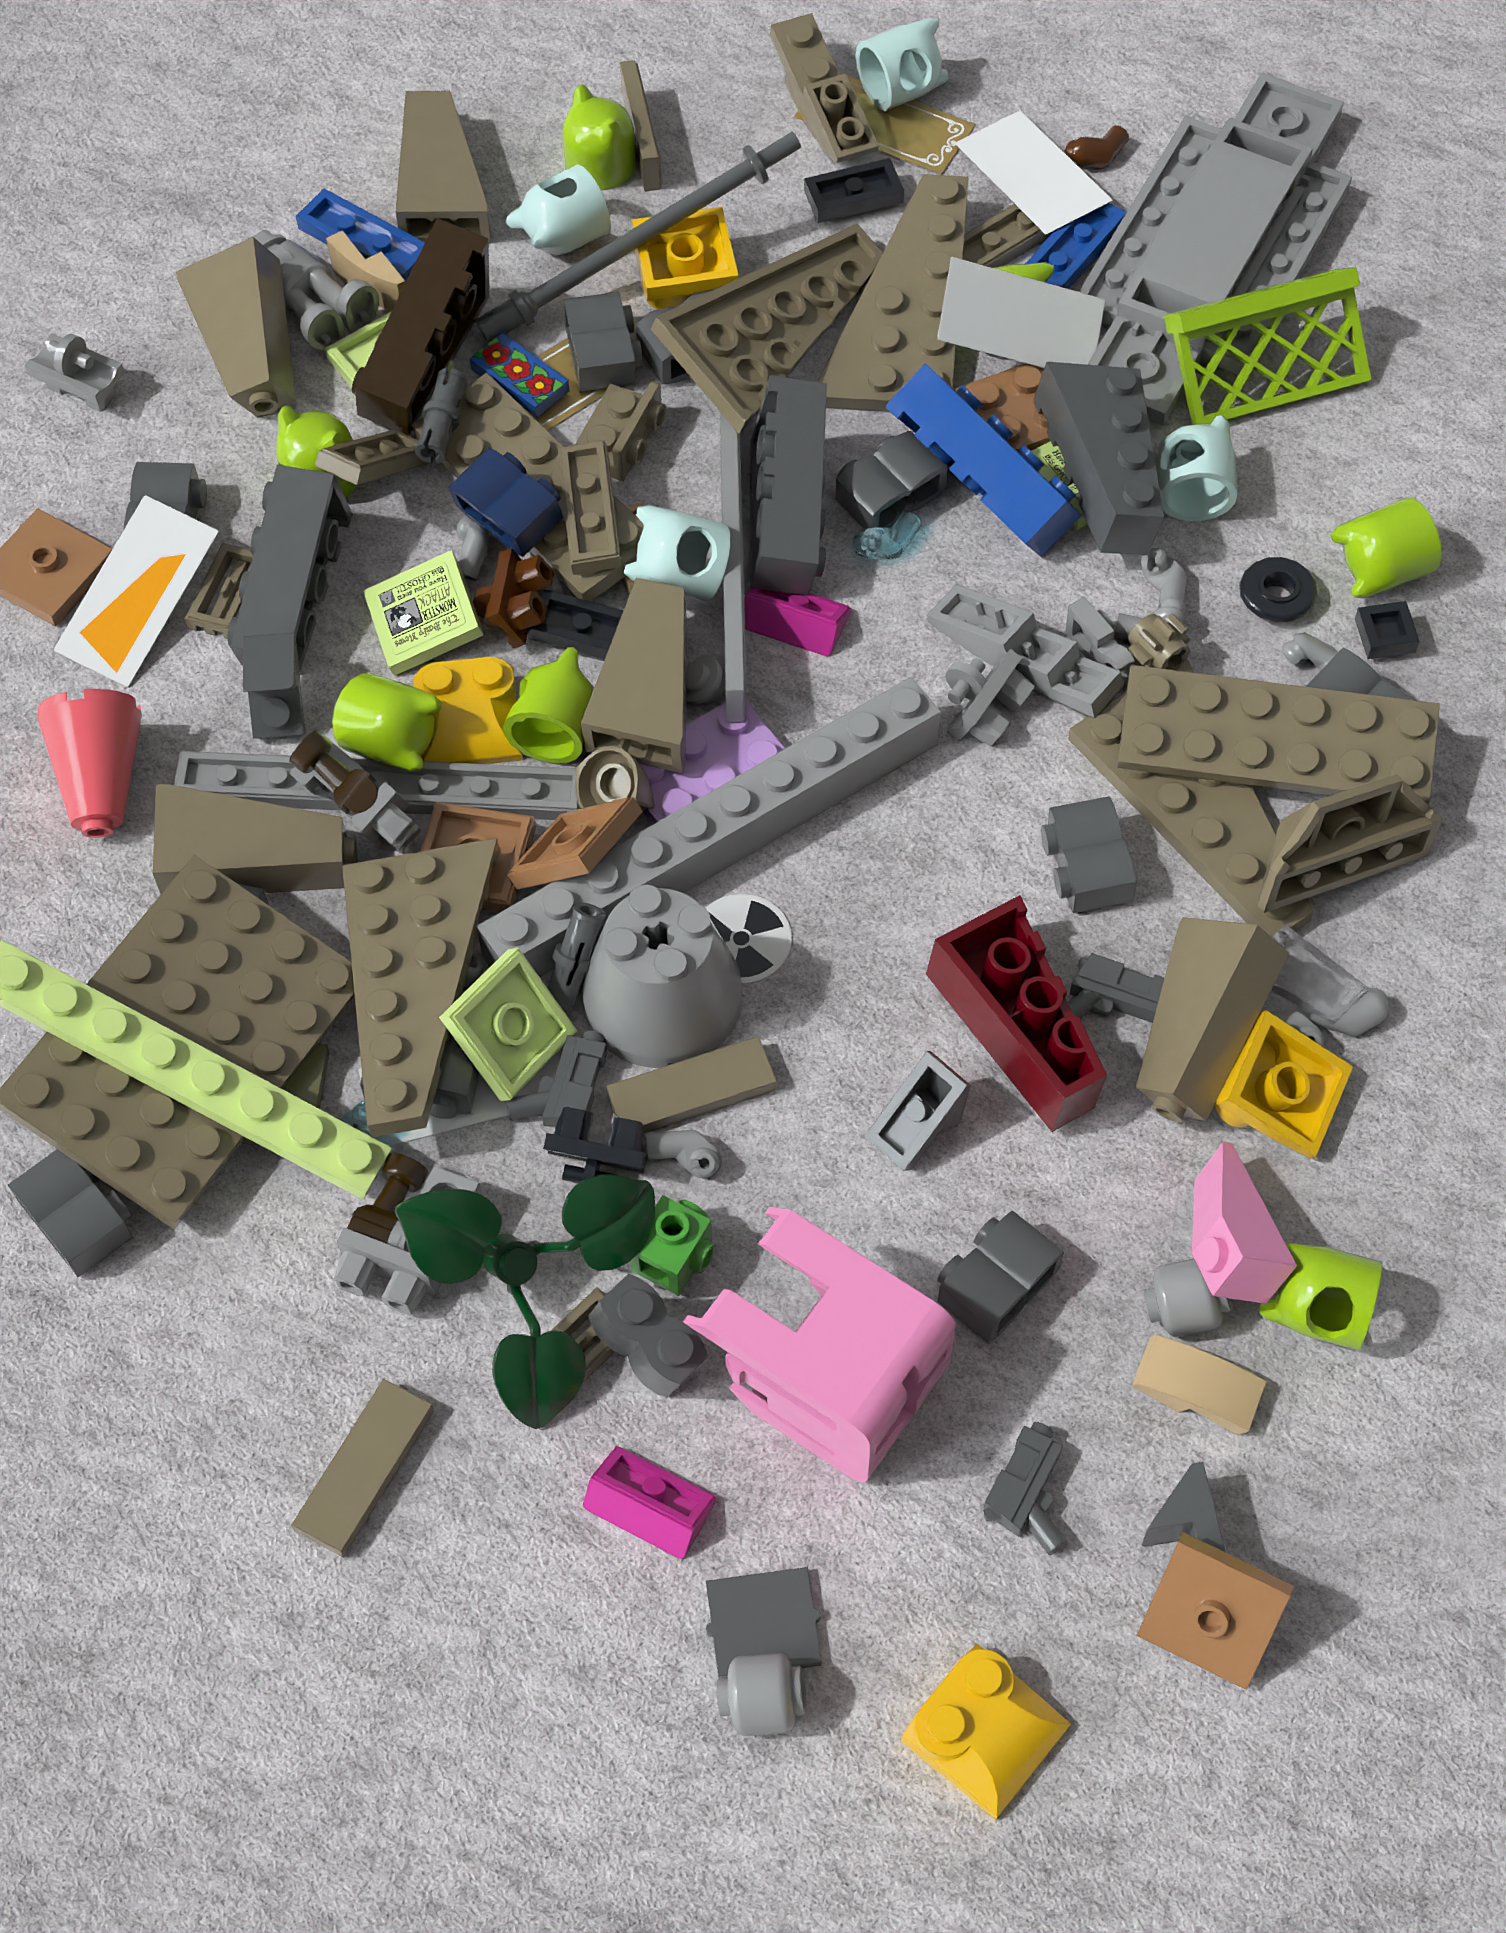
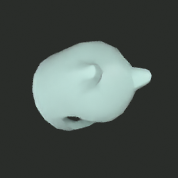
(900, 64)
(563, 212)
(1197, 471)
(676, 549)

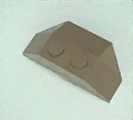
(1347, 840)

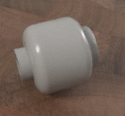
(1184, 1300)
(762, 1694)

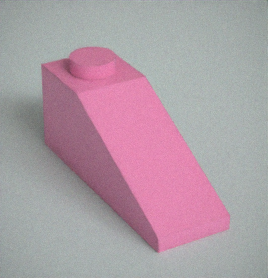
(1235, 1234)

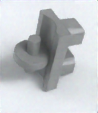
(76, 370)
(1001, 683)

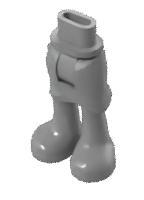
(302, 277)

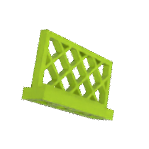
(1263, 305)

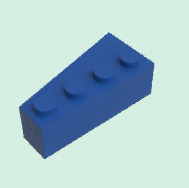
(985, 459)

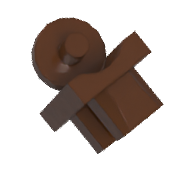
(512, 596)

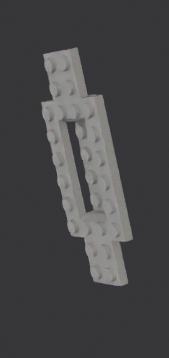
(1202, 223)

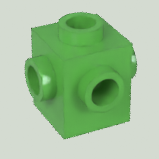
(676, 1245)

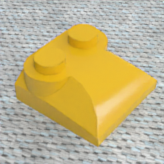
(686, 259)
(474, 707)
(1283, 1086)
(985, 1730)

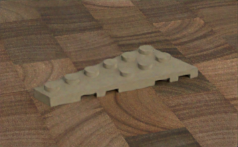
(902, 304)
(766, 320)
(1207, 821)
(410, 959)

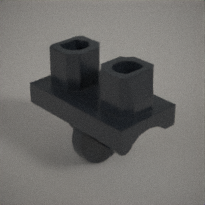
(572, 1142)

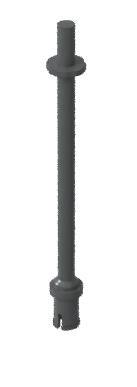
(524, 306)

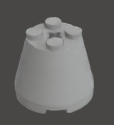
(661, 980)

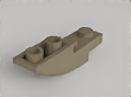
(820, 91)

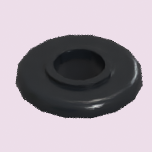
(1280, 573)

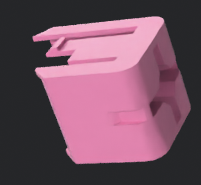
(853, 1363)

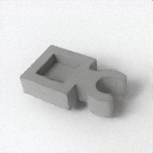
(1095, 635)

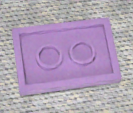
(714, 756)

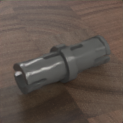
(441, 416)
(575, 953)

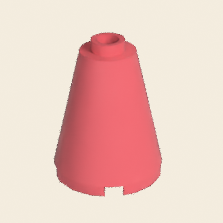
(92, 755)

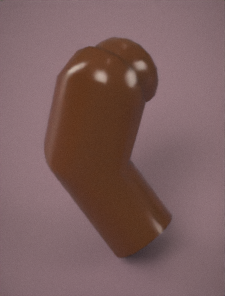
(1097, 152)

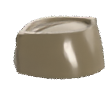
(610, 776)

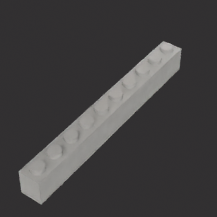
(728, 820)

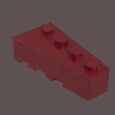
(1019, 1011)

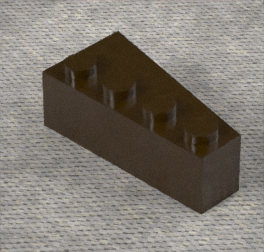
(424, 327)

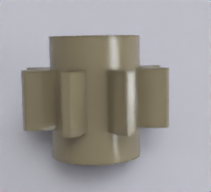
(1159, 642)

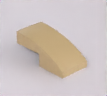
(376, 270)
(1200, 1382)

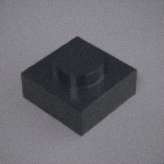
(1386, 630)

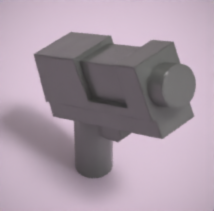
(1107, 985)
(572, 1081)
(1018, 1491)

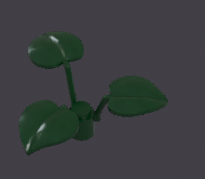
(459, 1230)

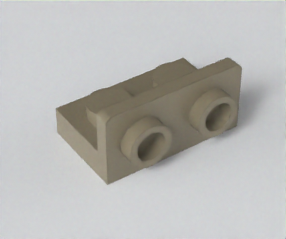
(625, 423)

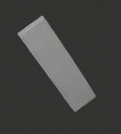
(1048, 660)

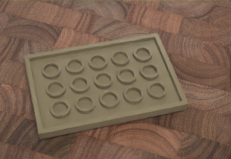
(217, 973)

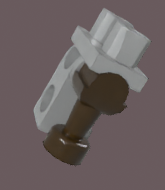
(372, 807)
(376, 1240)

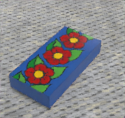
(520, 374)

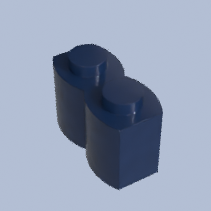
(507, 500)

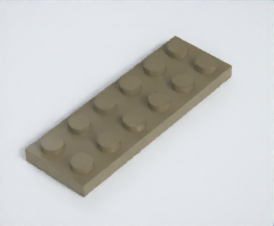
(499, 422)
(1274, 733)

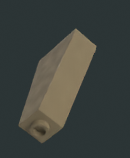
(437, 169)
(244, 323)
(643, 681)
(249, 841)
(1206, 1012)

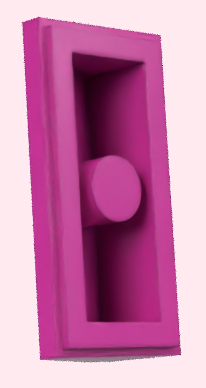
(796, 619)
(648, 1502)

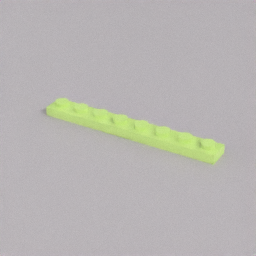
(189, 1072)

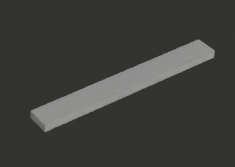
(733, 577)
(503, 788)

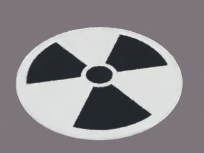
(753, 932)

